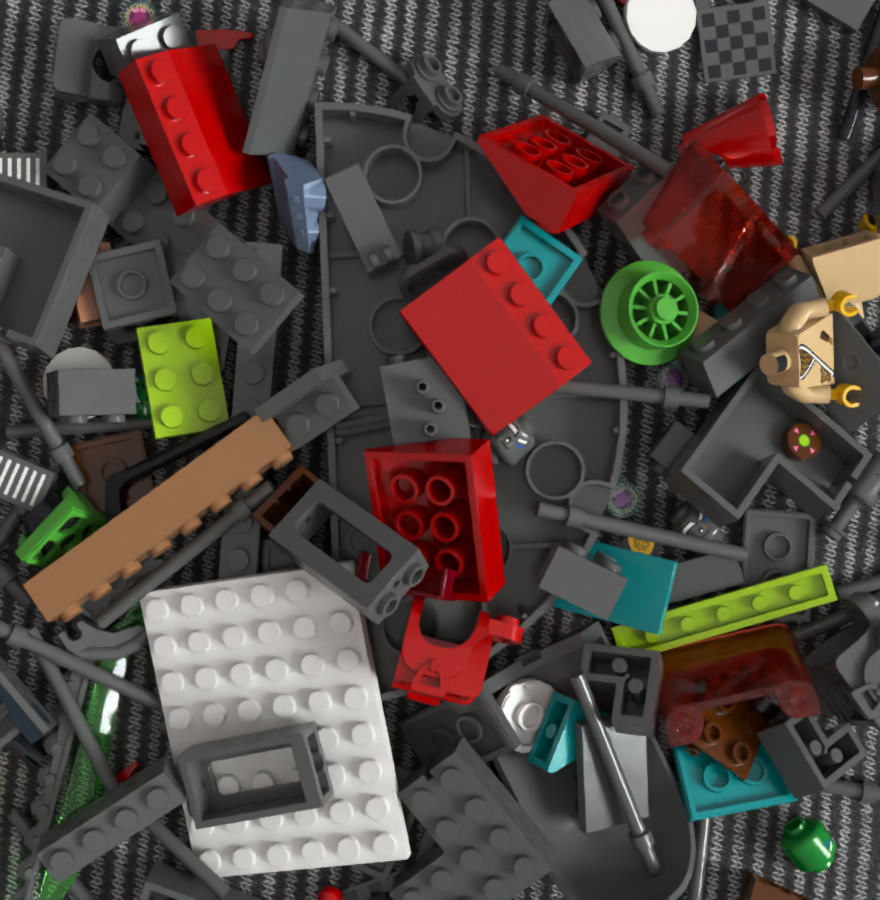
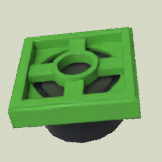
(57, 527)

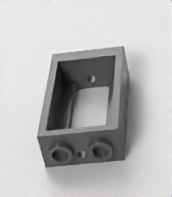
(372, 599)
(214, 809)

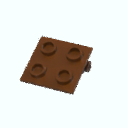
(730, 736)

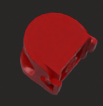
(445, 670)

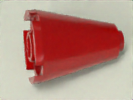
(740, 135)

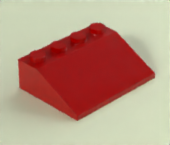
(193, 126)
(553, 171)
(495, 337)
(446, 506)

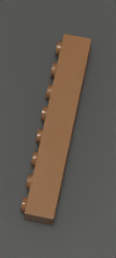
(158, 518)

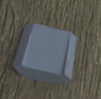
(298, 198)

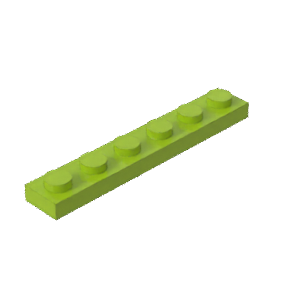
(734, 610)

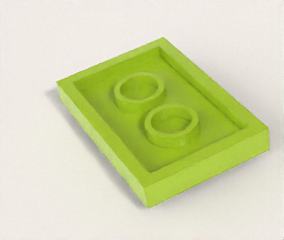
(182, 377)

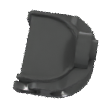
(848, 666)

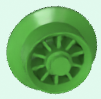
(648, 312)

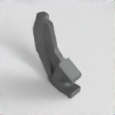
(103, 645)

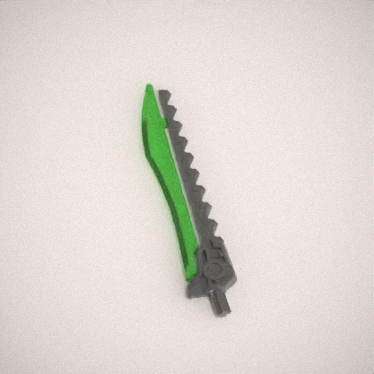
(84, 782)

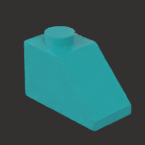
(556, 739)

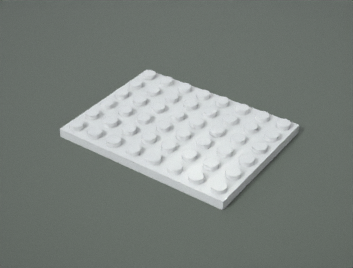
(271, 657)

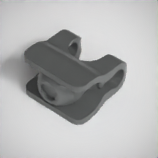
(74, 62)

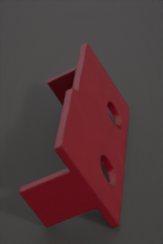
(446, 585)

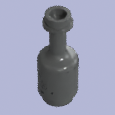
(862, 493)

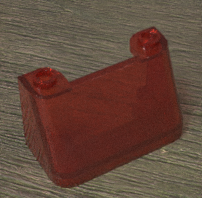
(716, 229)
(731, 671)

